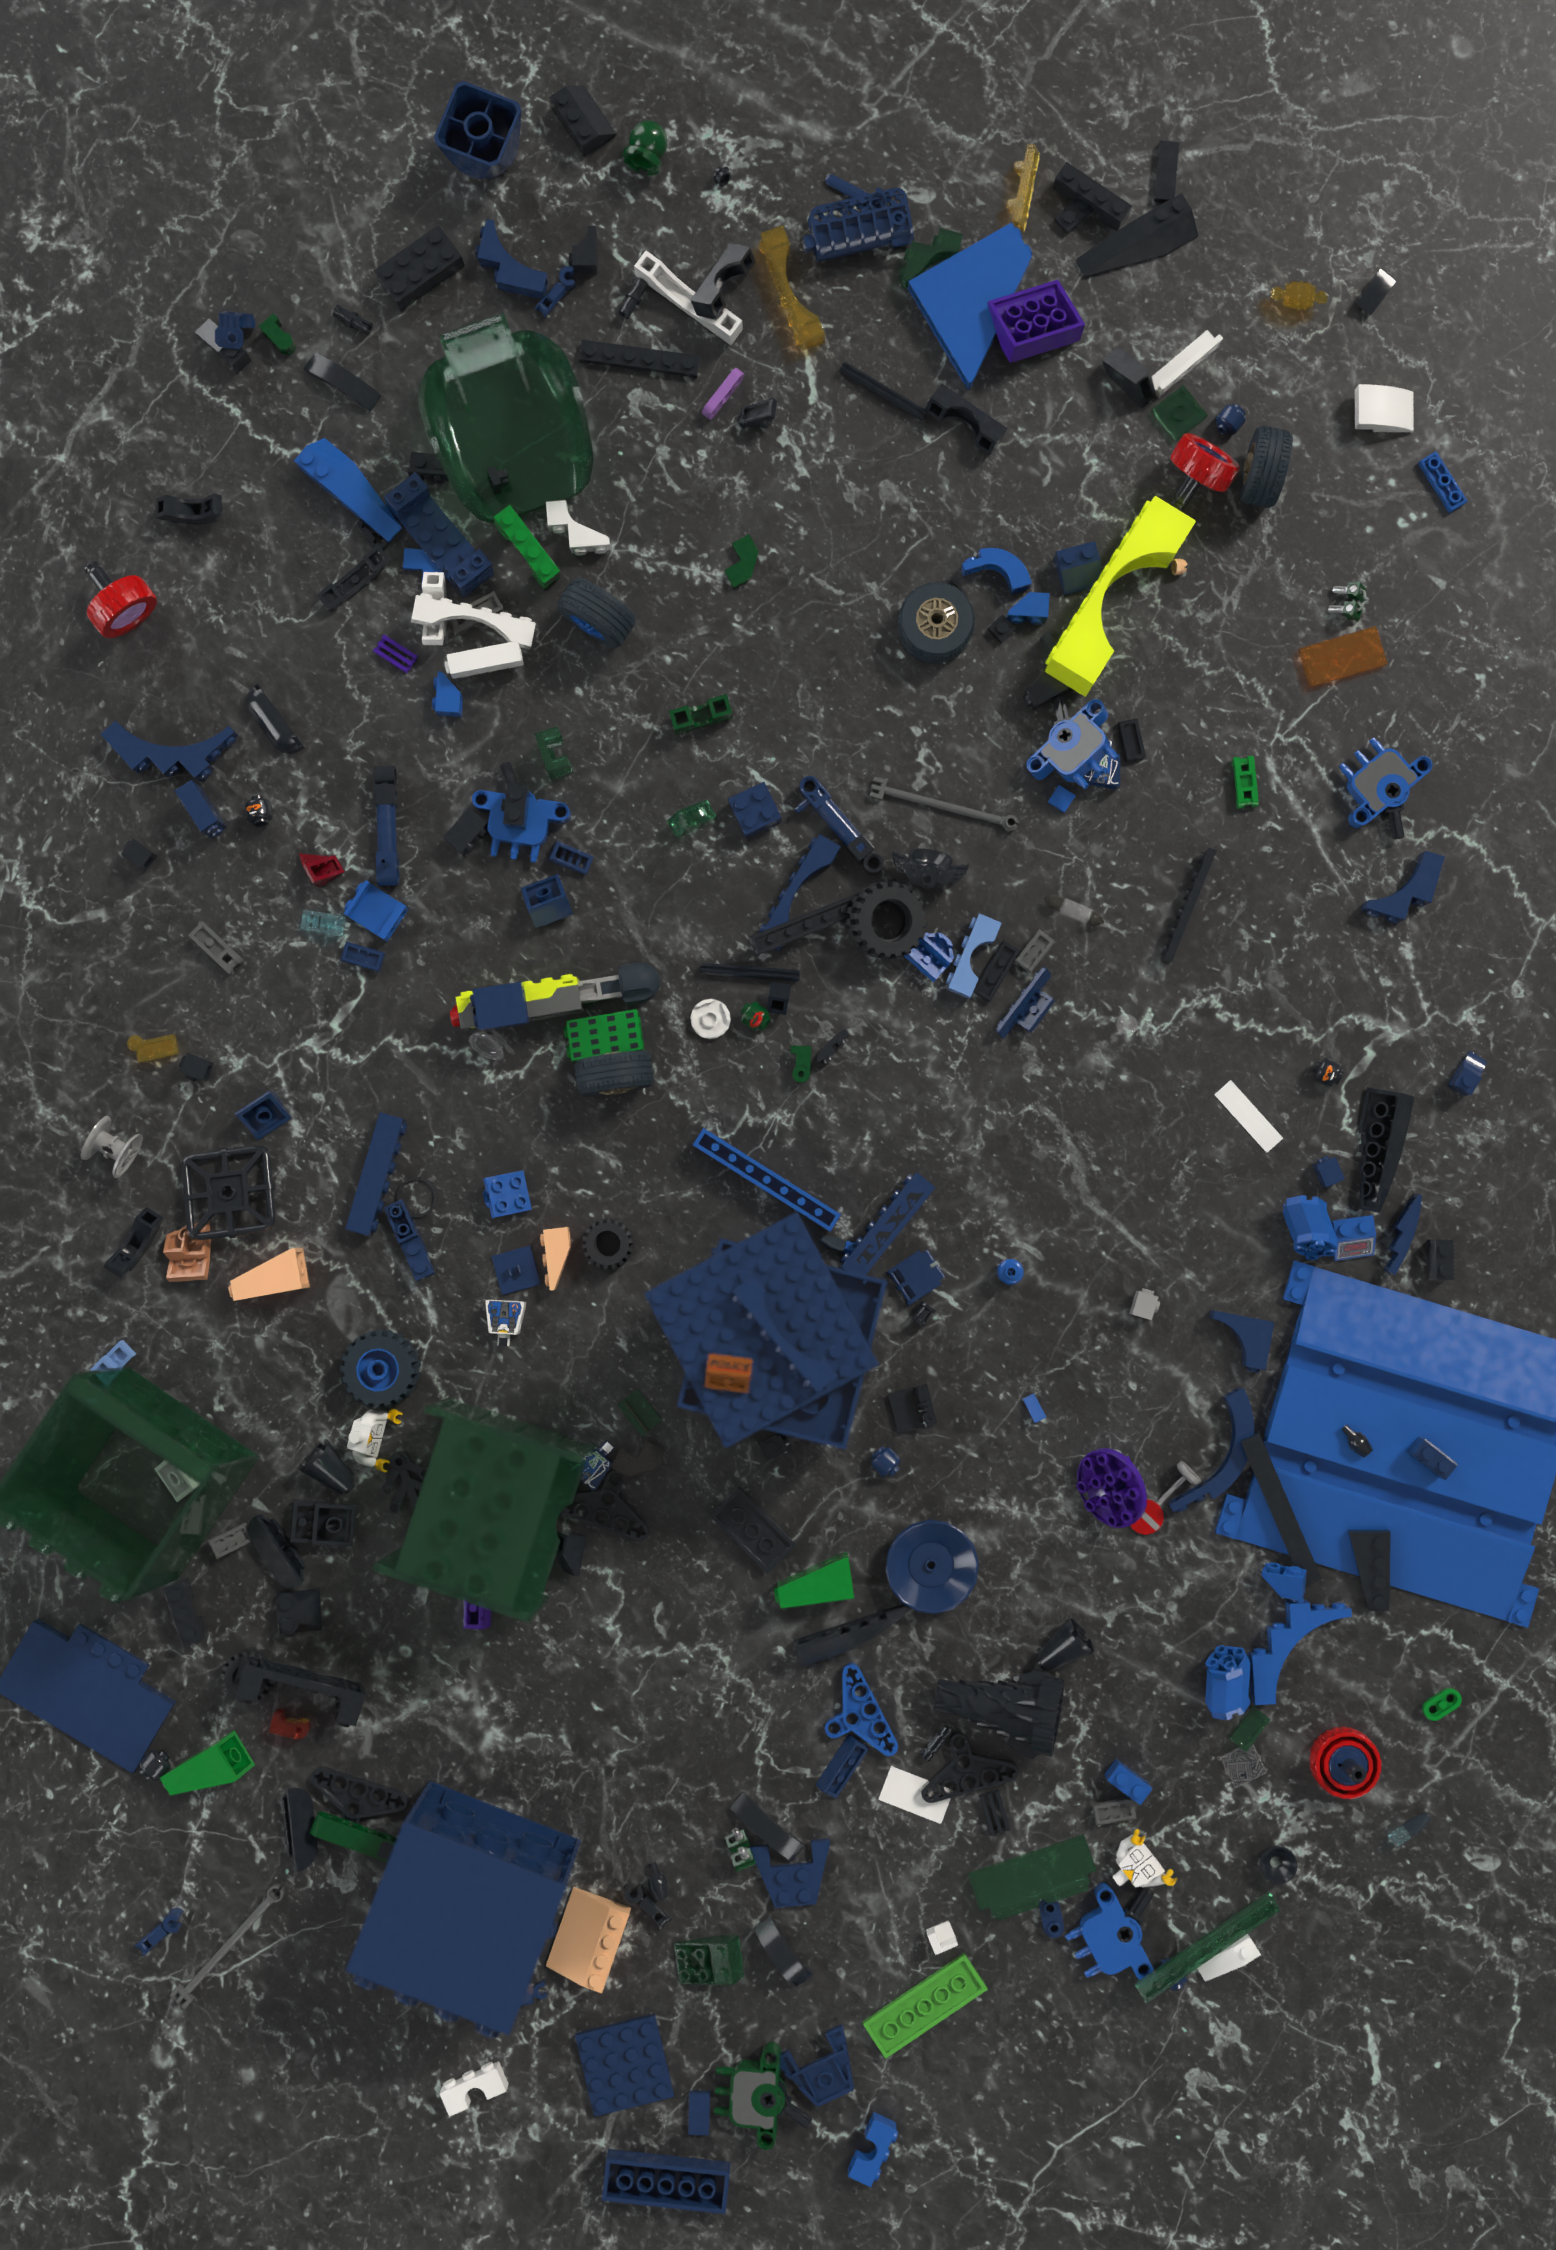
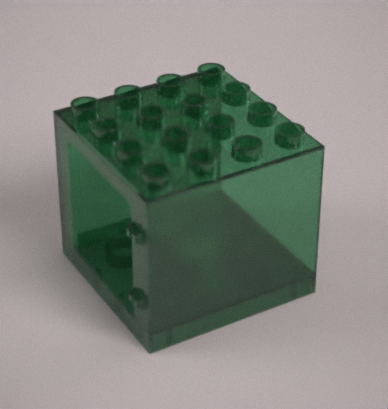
(44, 1480)

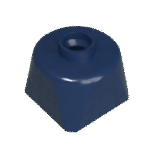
(479, 131)

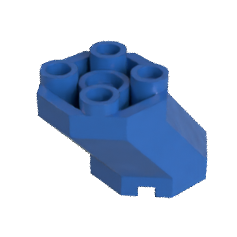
(1310, 1227)
(1227, 1682)

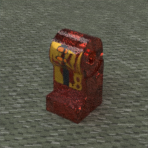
(289, 1726)

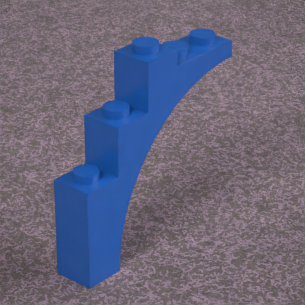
(1281, 1638)

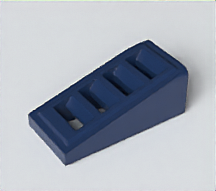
(560, 861)

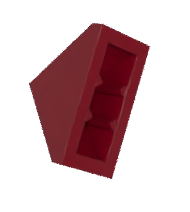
(321, 868)

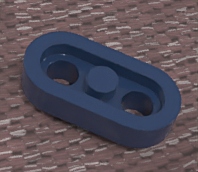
(1050, 1918)

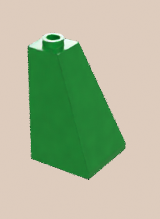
(213, 1766)

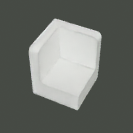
(942, 1937)

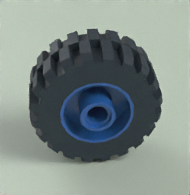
(380, 1369)

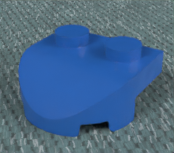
(932, 955)

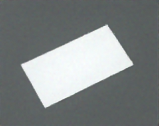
(904, 1791)

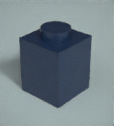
(1328, 1171)

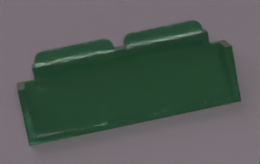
(1037, 1875)

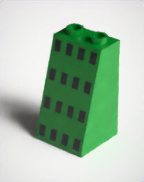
(604, 1034)
(817, 1584)

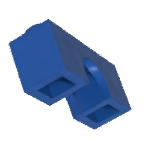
(865, 2166)

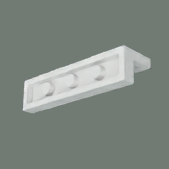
(1185, 362)

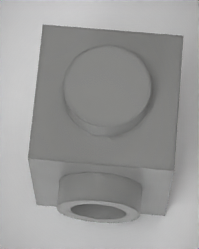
(1144, 1304)

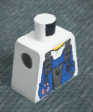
(504, 1319)

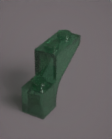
(922, 256)

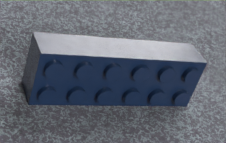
(666, 2181)

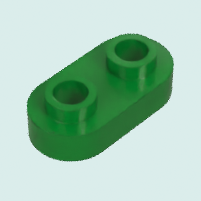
(1442, 1706)

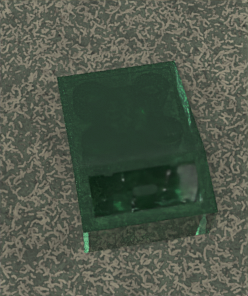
(709, 1960)

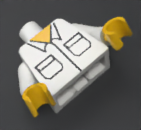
(367, 1437)
(1140, 1864)

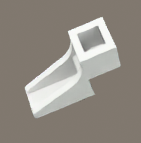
(580, 537)

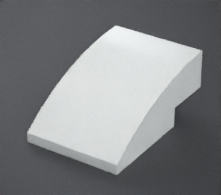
(1383, 408)

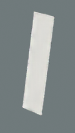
(1248, 1116)

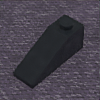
(235, 358)

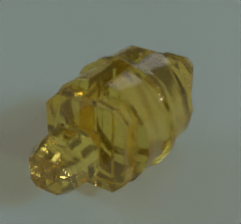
(1299, 295)

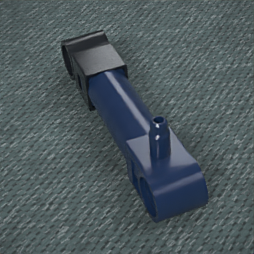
(386, 802)
(855, 842)

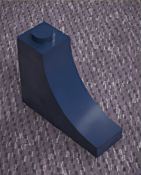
(1252, 1335)

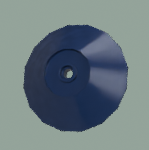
(938, 1587)

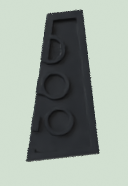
(1373, 1565)

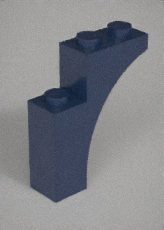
(509, 273)
(1417, 889)

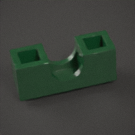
(691, 718)

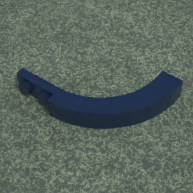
(1235, 1460)

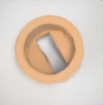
(1177, 566)

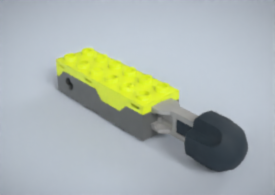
(567, 995)

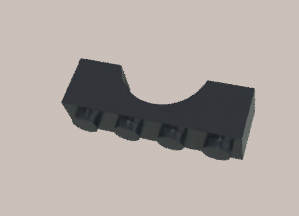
(1076, 184)
(733, 264)
(949, 405)

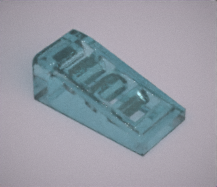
(335, 926)

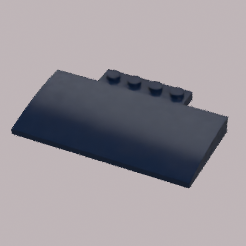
(87, 1691)

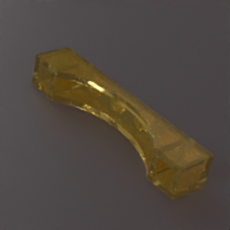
(806, 324)

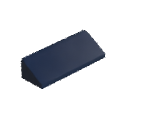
(842, 1766)

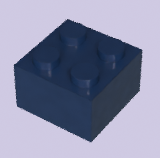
(754, 810)

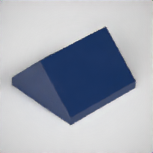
(263, 1114)

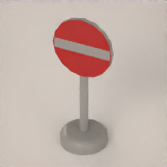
(1153, 1514)

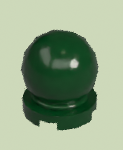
(646, 147)

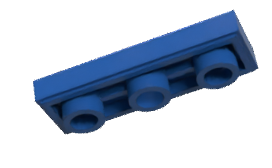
(1448, 492)

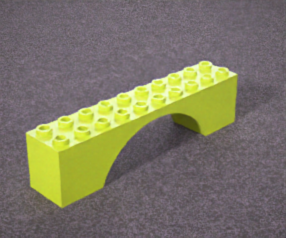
(1149, 543)

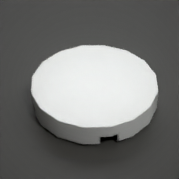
(710, 1019)

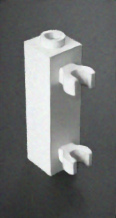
(484, 660)

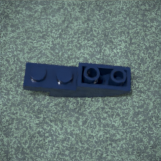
(410, 1240)

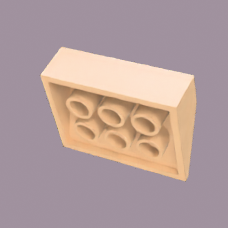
(588, 1939)

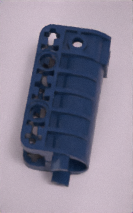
(862, 230)

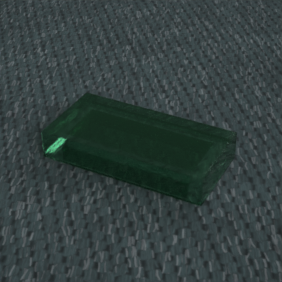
(1249, 1729)

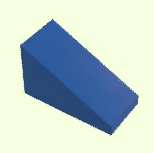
(1034, 1408)

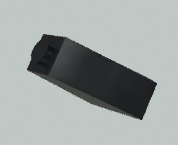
(1130, 376)

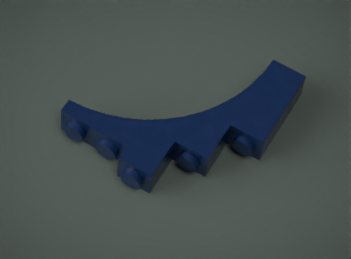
(168, 759)

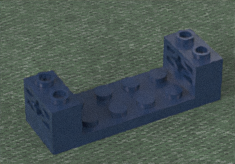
(438, 536)

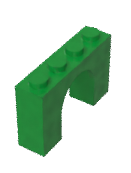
(515, 530)

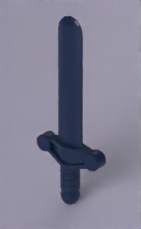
(847, 188)

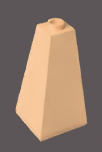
(275, 1276)

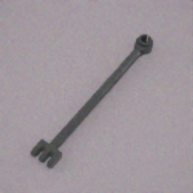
(883, 789)
(186, 1992)

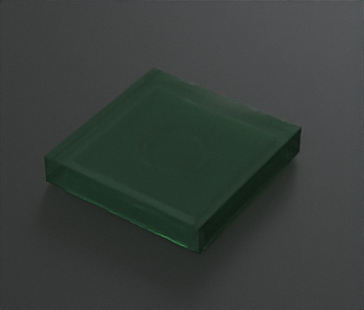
(1179, 413)

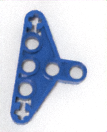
(865, 1724)

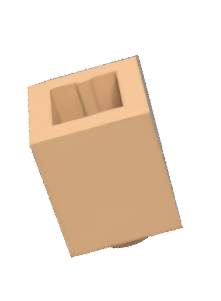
(557, 1248)

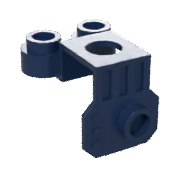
(228, 332)

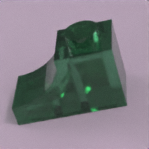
(690, 818)

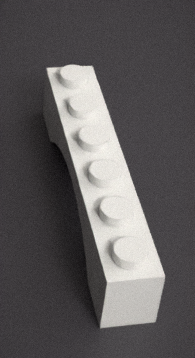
(663, 281)
(433, 611)

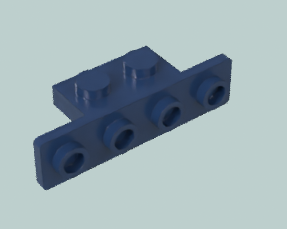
(1030, 1006)

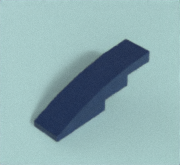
(1406, 1227)

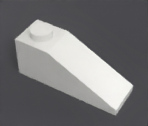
(1231, 1958)

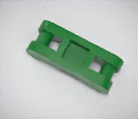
(1245, 782)

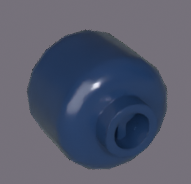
(1230, 419)
(885, 1461)

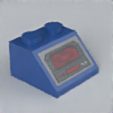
(1355, 1237)

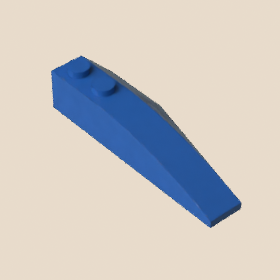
(347, 485)

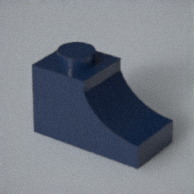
(1468, 1074)

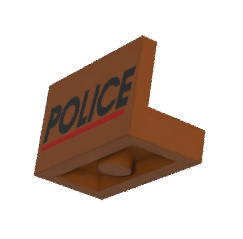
(728, 1373)

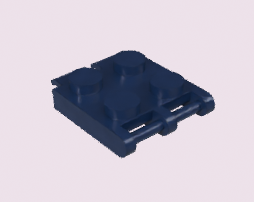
(916, 1275)

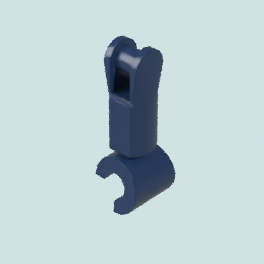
(557, 291)
(161, 1931)

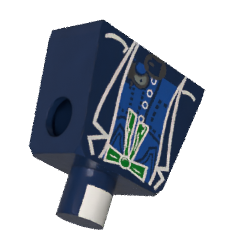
(1110, 777)
(597, 1465)

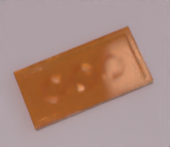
(1342, 656)

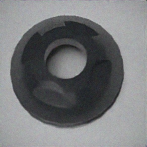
(1285, 1871)

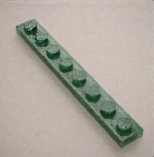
(1207, 1947)

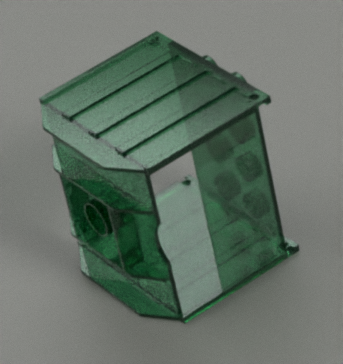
(489, 1510)

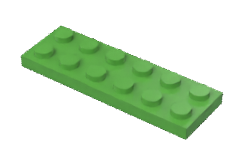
(924, 2005)

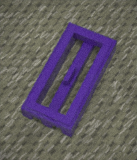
(381, 644)

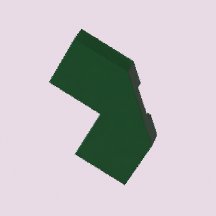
(743, 570)

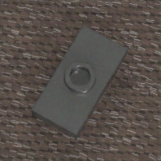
(1034, 951)
(230, 1540)
(1114, 1811)

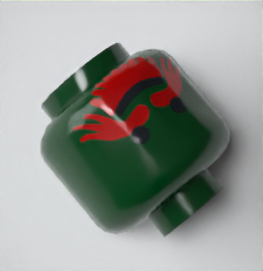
(755, 1016)

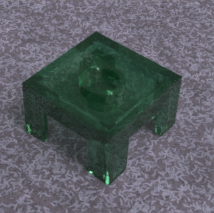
(547, 741)

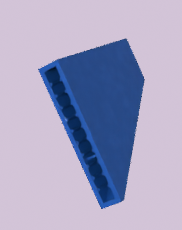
(957, 294)

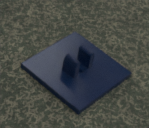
(516, 1270)

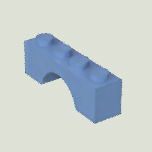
(983, 932)

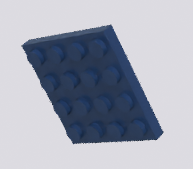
(624, 2064)

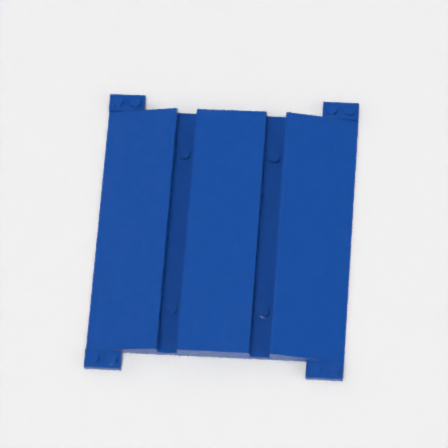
(1399, 1374)

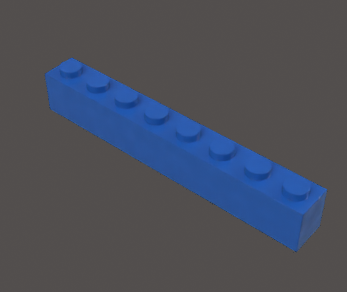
(766, 1179)

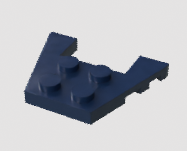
(796, 1882)
(825, 2077)

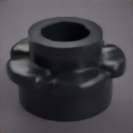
(721, 175)

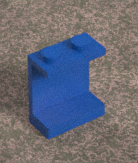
(375, 910)

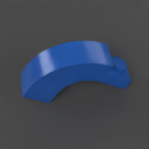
(1003, 562)

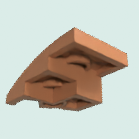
(187, 1257)

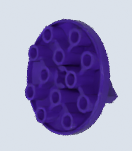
(1113, 1487)

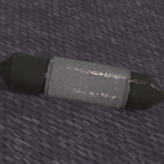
(1074, 910)

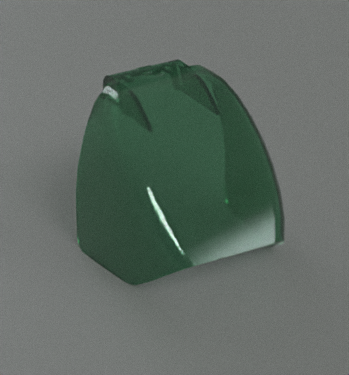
(508, 407)

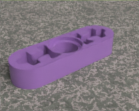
(723, 393)

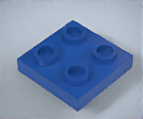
(506, 1194)

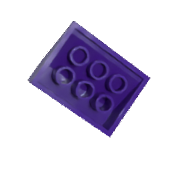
(1035, 321)

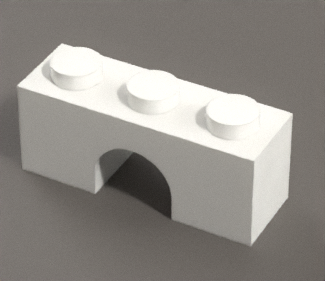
(488, 2079)

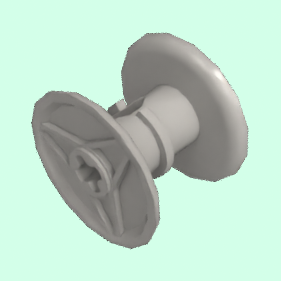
(101, 1140)

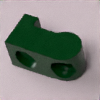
(280, 339)
(803, 1060)

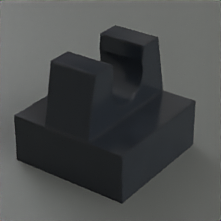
(497, 479)

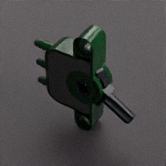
(749, 2100)

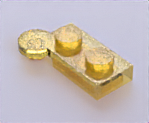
(153, 1048)

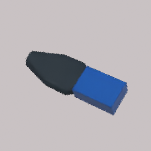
(837, 1244)

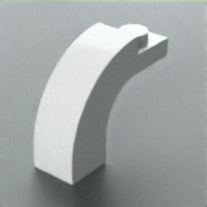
(434, 585)

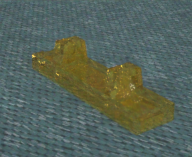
(1027, 170)

